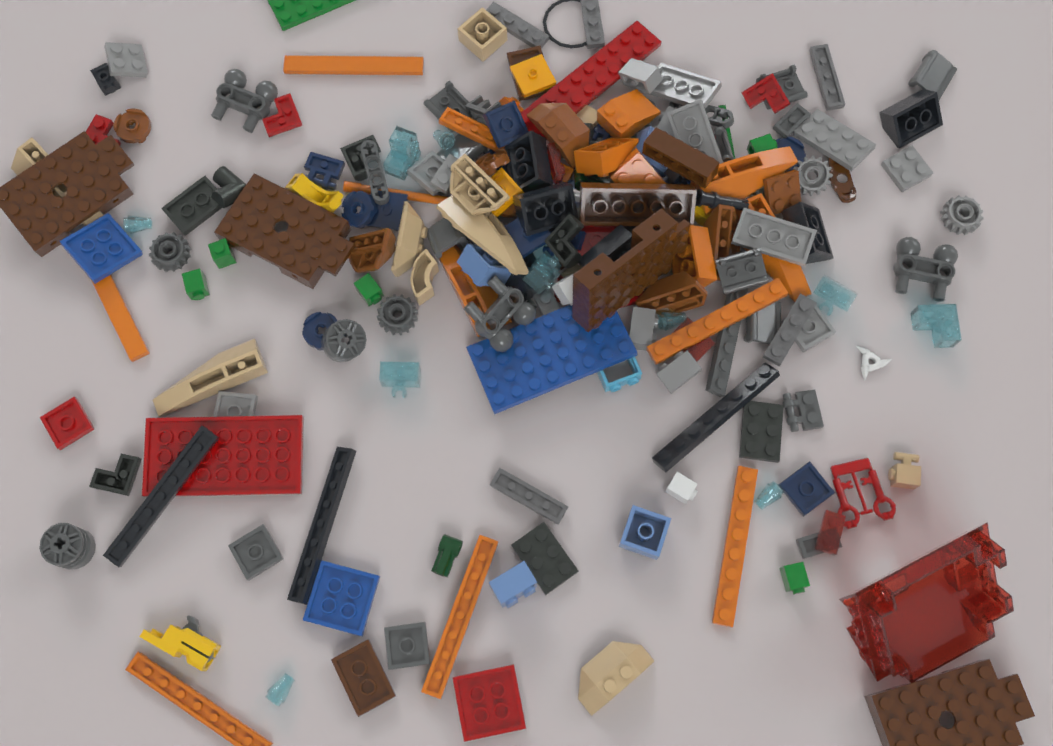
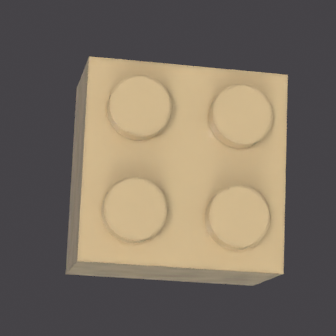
(482, 34)

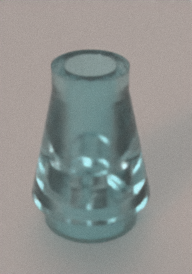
(445, 139)
(135, 224)
(670, 320)
(769, 495)
(280, 690)

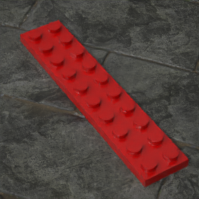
(598, 71)

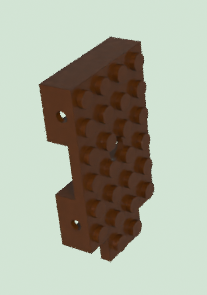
(91, 182)
(302, 252)
(629, 275)
(981, 705)

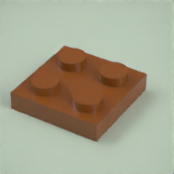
(782, 191)

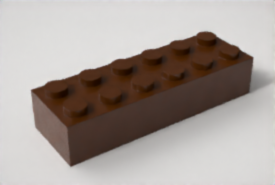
(634, 203)

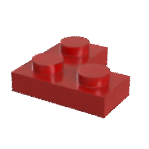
(768, 90)
(286, 118)
(99, 129)

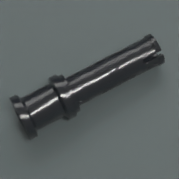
(713, 199)

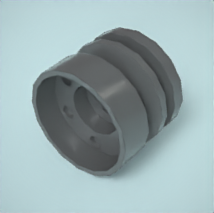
(339, 350)
(72, 555)

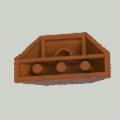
(562, 127)
(721, 228)
(372, 250)
(673, 294)

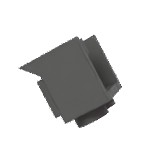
(479, 107)

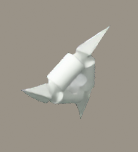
(868, 367)

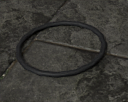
(547, 32)

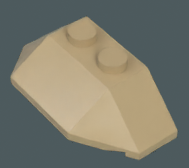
(474, 187)
(409, 240)
(610, 673)

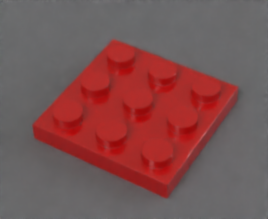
(489, 703)

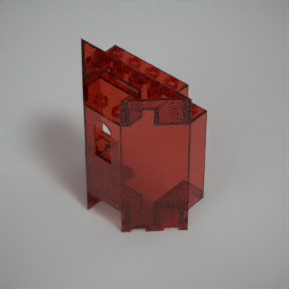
(940, 607)

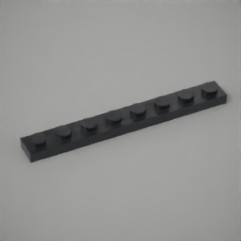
(715, 417)
(161, 496)
(321, 525)

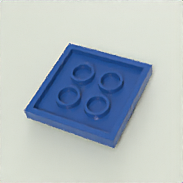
(101, 248)
(341, 598)

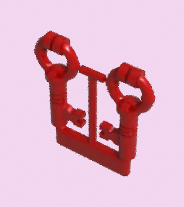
(852, 467)

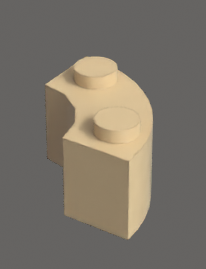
(422, 275)

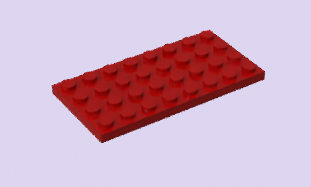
(248, 459)

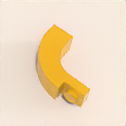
(308, 190)

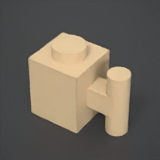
(905, 474)

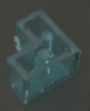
(403, 153)
(941, 320)

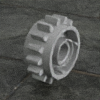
(821, 171)
(968, 208)

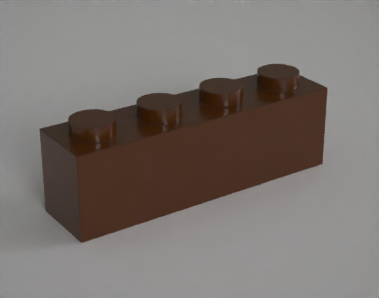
(680, 157)

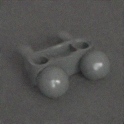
(244, 100)
(924, 268)
(499, 313)

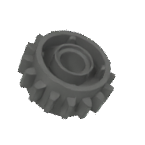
(163, 245)
(392, 306)

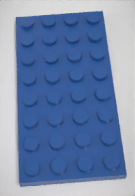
(548, 356)

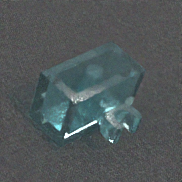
(543, 272)
(834, 294)
(400, 376)

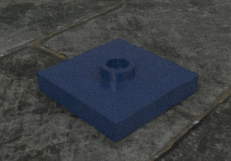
(505, 124)
(389, 214)
(524, 243)
(806, 489)

